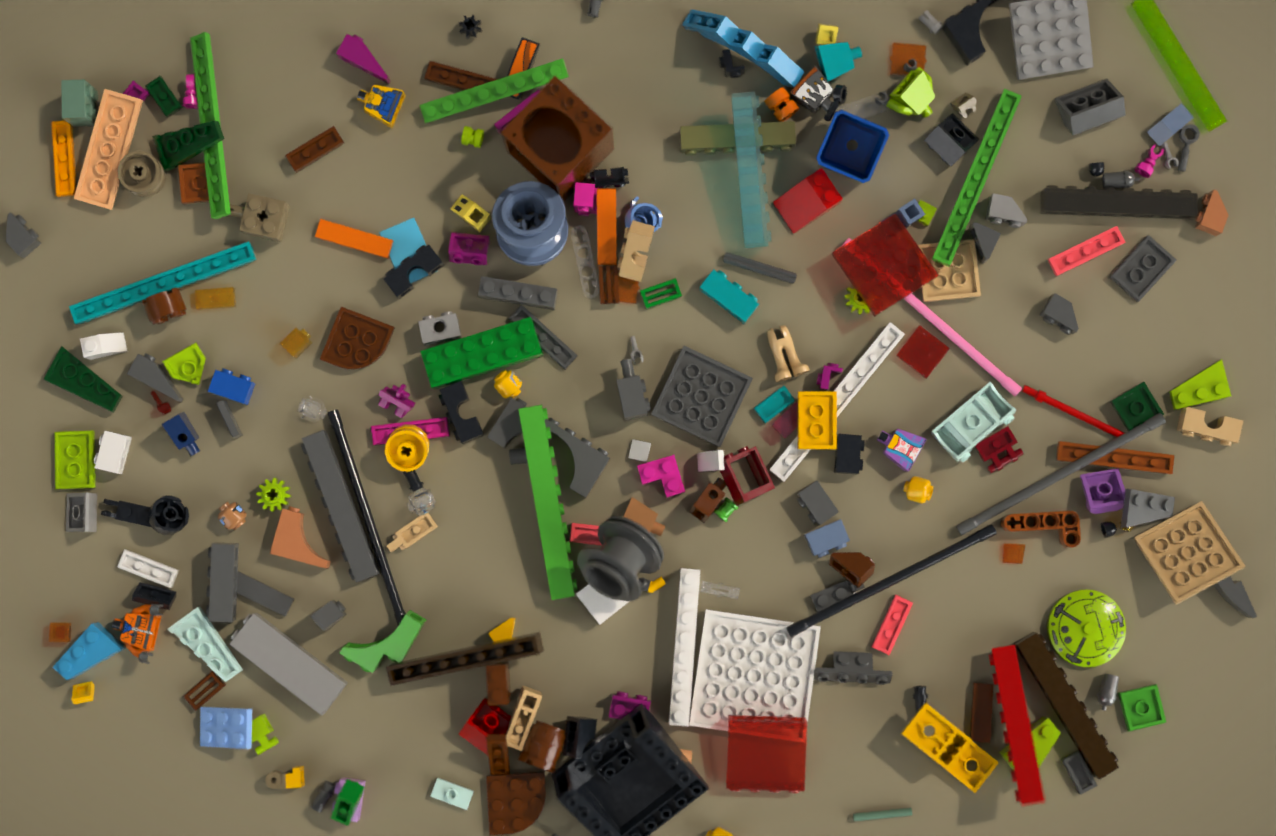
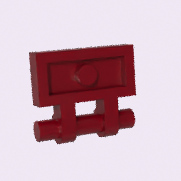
(996, 444)

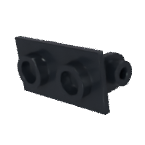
(616, 178)

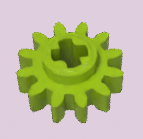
(860, 306)
(269, 488)

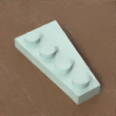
(206, 643)

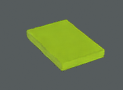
(74, 459)

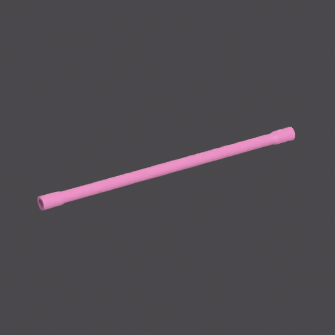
(1006, 382)

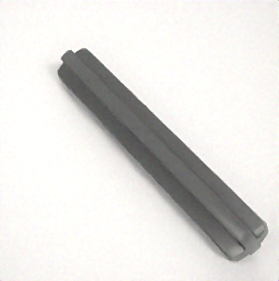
(759, 267)

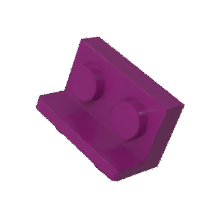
(468, 248)
(623, 704)

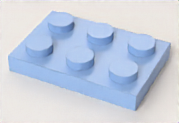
(226, 727)

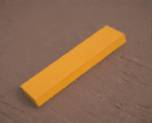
(63, 158)

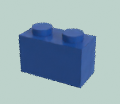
(231, 387)

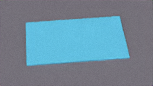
(406, 240)

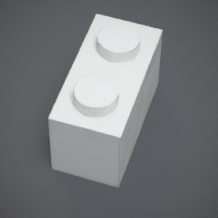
(112, 452)

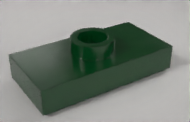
(163, 96)

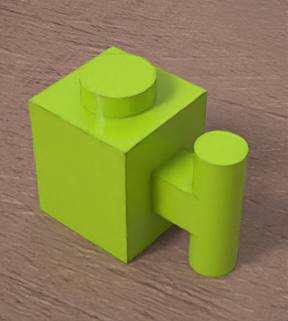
(260, 729)

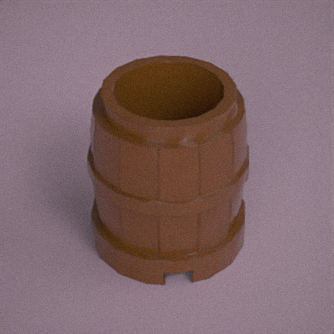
(543, 746)

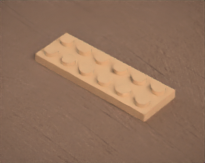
(107, 147)

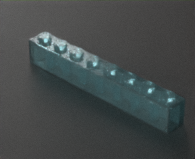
(750, 170)

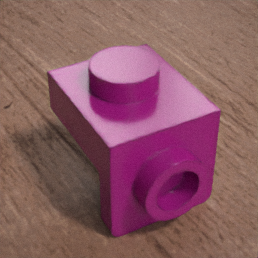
(824, 377)

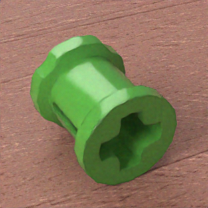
(725, 509)

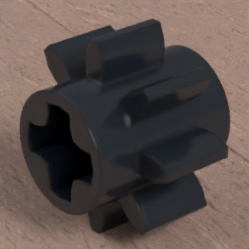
(467, 23)

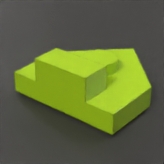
(186, 364)

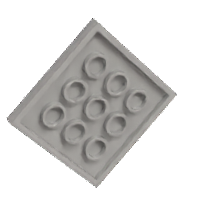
(1050, 36)

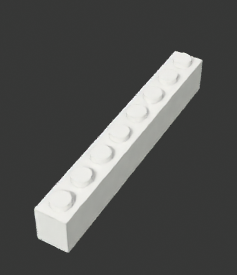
(684, 647)

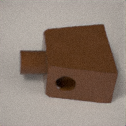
(705, 505)

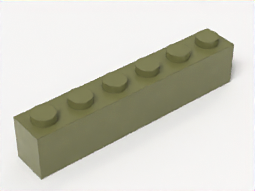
(721, 138)

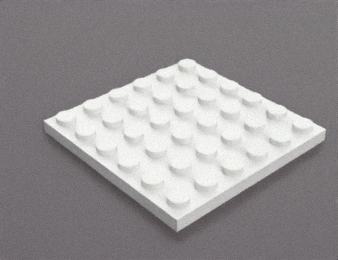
(752, 669)

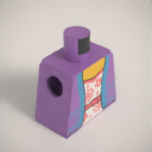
(901, 447)

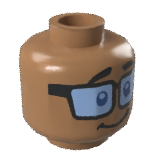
(232, 515)

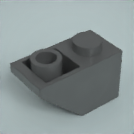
(19, 237)
(1061, 313)

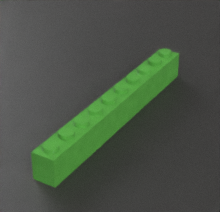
(546, 501)

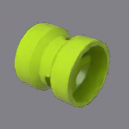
(472, 136)

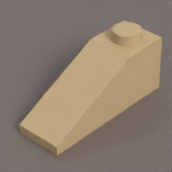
(522, 717)

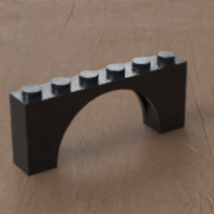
(964, 31)

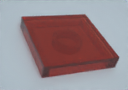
(922, 352)

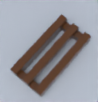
(607, 268)
(217, 679)

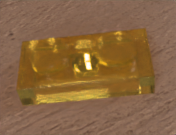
(215, 298)

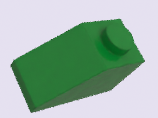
(347, 802)

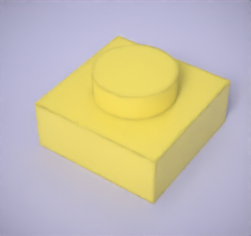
(826, 34)

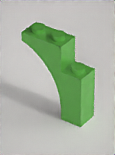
(394, 645)

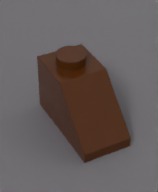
(853, 566)

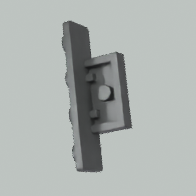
(852, 668)

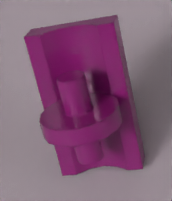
(398, 397)

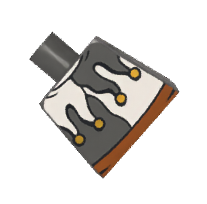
(813, 92)

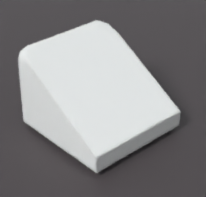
(639, 450)

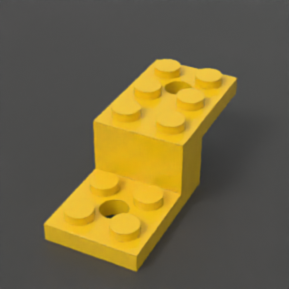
(950, 747)

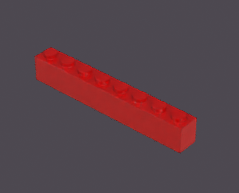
(1018, 726)

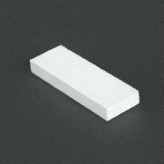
(148, 568)

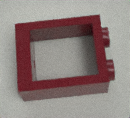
(758, 469)

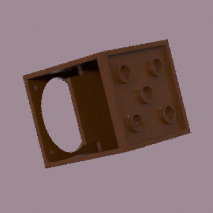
(558, 138)

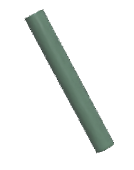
(882, 814)

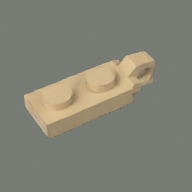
(412, 532)

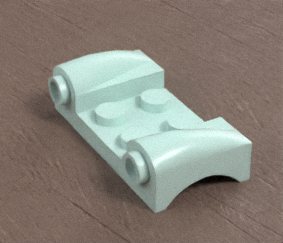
(973, 422)

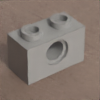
(451, 332)

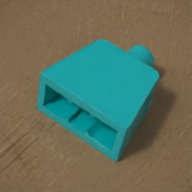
(836, 59)

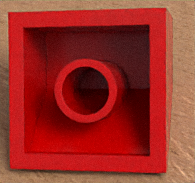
(483, 722)

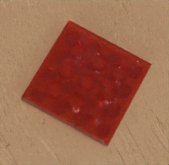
(885, 265)

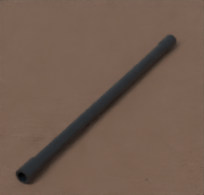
(337, 426)
(980, 536)

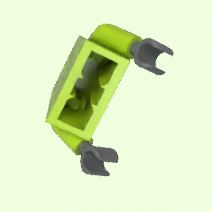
(912, 94)

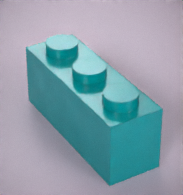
(729, 296)

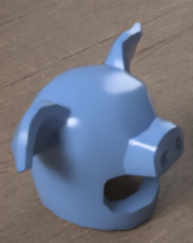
(643, 214)

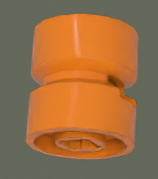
(779, 98)

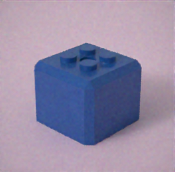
(857, 163)

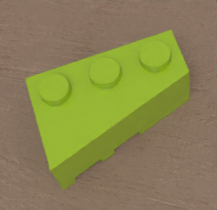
(1044, 737)

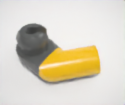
(651, 586)

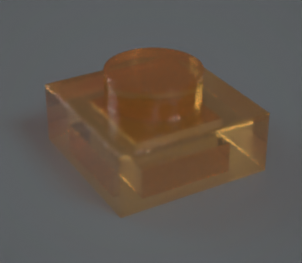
(60, 632)

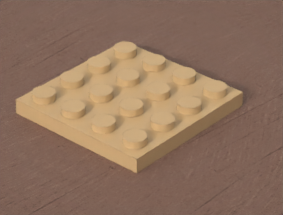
(1189, 552)

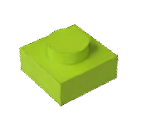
(929, 211)

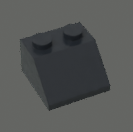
(951, 139)

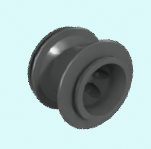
(624, 553)

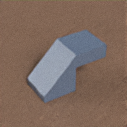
(1170, 124)
(909, 213)

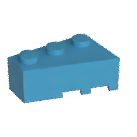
(88, 651)

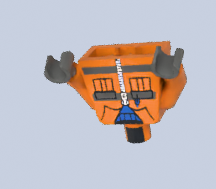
(140, 630)

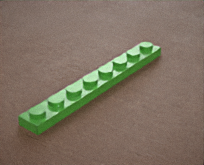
(493, 91)

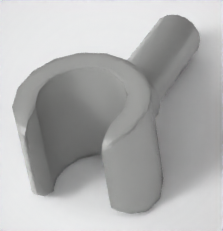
(1169, 157)
(635, 353)

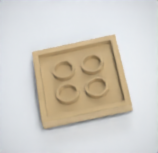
(956, 281)

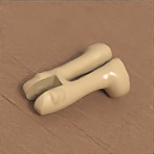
(786, 343)

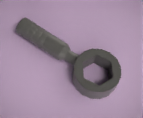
(1185, 151)

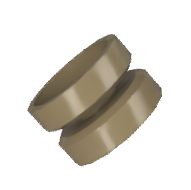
(143, 163)

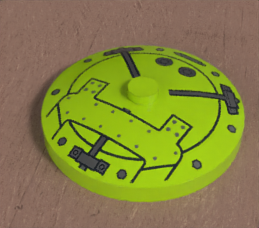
(1086, 628)

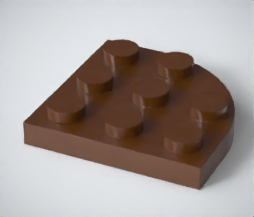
(356, 340)
(514, 801)

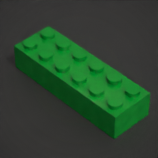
(482, 353)

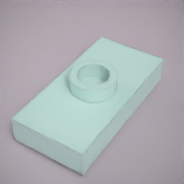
(452, 793)

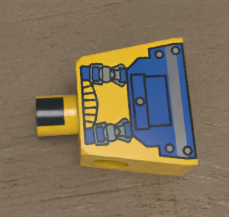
(382, 103)

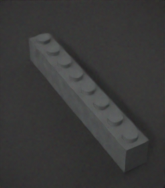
(340, 505)

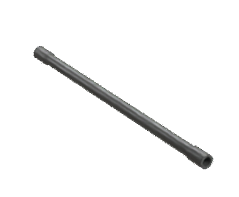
(1148, 425)

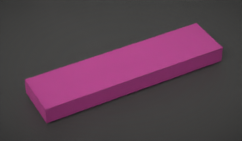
(432, 427)

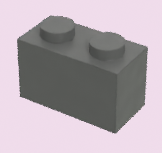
(817, 503)

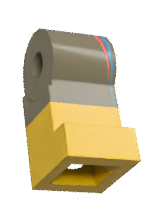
(280, 780)

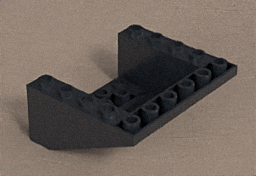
(628, 779)

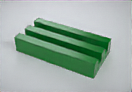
(664, 300)

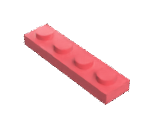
(1086, 251)

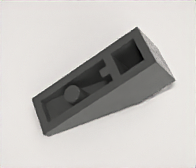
(153, 375)

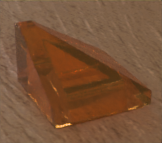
(1013, 553)

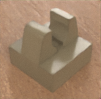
(963, 103)

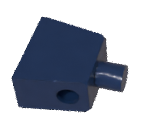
(176, 427)

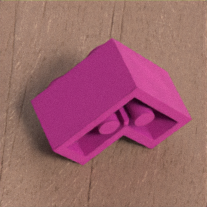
(585, 199)
(664, 470)

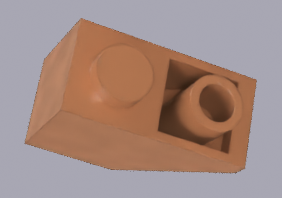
(1213, 214)

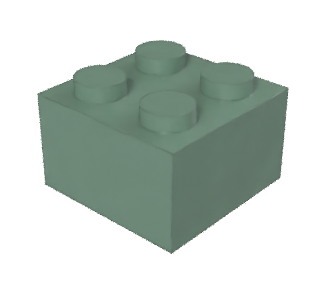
(79, 102)

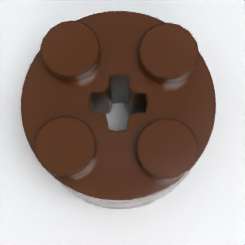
(164, 305)

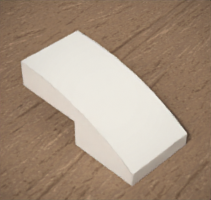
(710, 461)

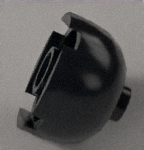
(168, 515)

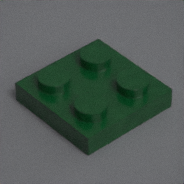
(1136, 406)

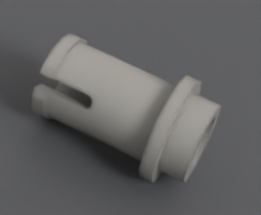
(931, 22)

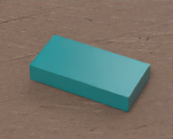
(774, 404)

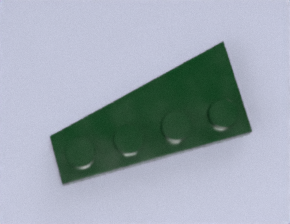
(186, 143)
(78, 379)

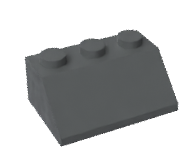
(1090, 106)

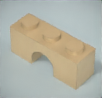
(638, 239)
(1192, 423)

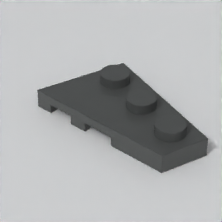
(1145, 507)

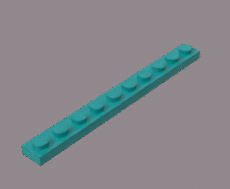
(165, 281)

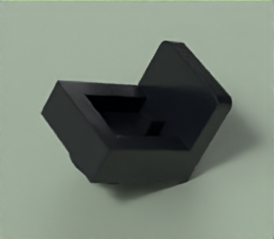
(726, 63)

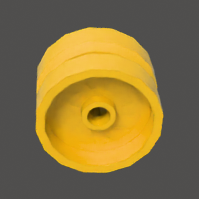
(403, 458)

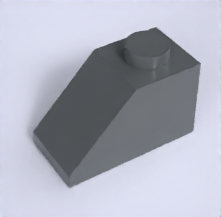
(329, 615)

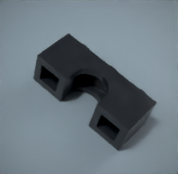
(398, 278)
(453, 397)

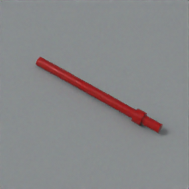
(1041, 396)

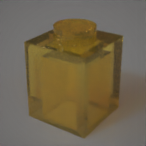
(297, 342)

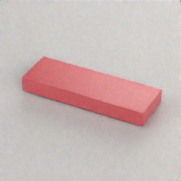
(892, 624)

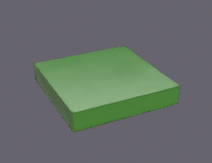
(1142, 707)

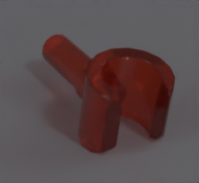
(164, 408)

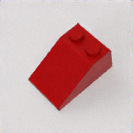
(808, 200)

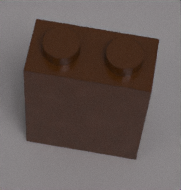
(498, 684)

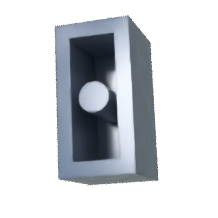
(827, 538)

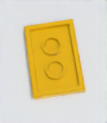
(817, 420)

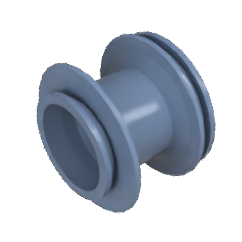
(538, 243)

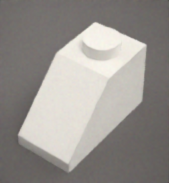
(103, 345)

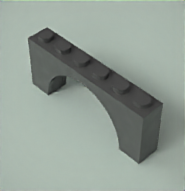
(588, 461)

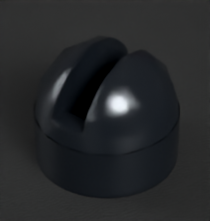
(1096, 169)
(1108, 529)

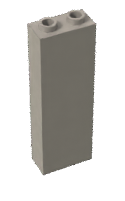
(288, 663)

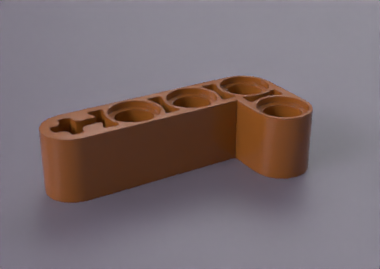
(1040, 524)

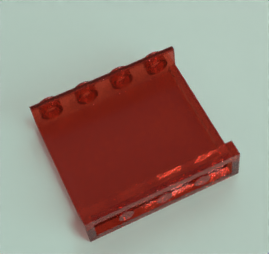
(766, 753)

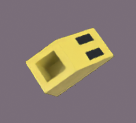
(471, 213)

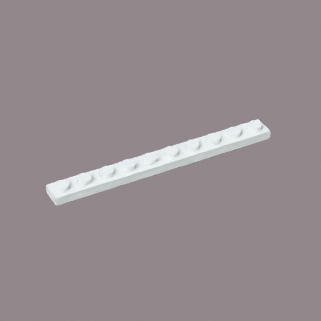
(845, 392)

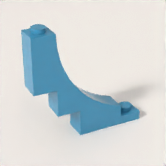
(746, 43)

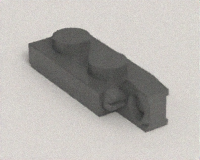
(834, 594)

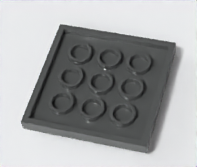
(702, 396)

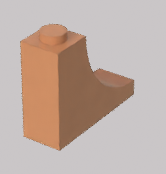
(291, 541)

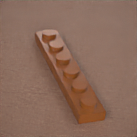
(1118, 458)

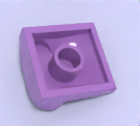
(1103, 491)

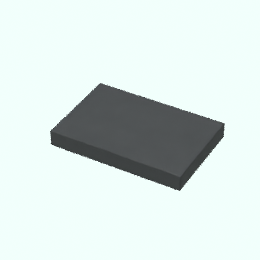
(1142, 268)

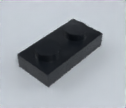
(154, 595)

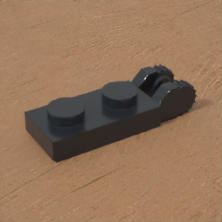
(128, 512)

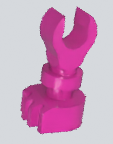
(191, 100)
(1145, 168)

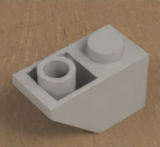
(1004, 210)

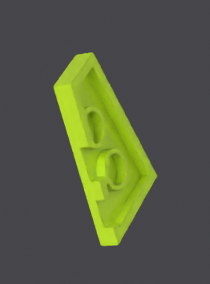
(1202, 388)

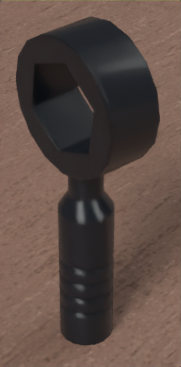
(839, 97)

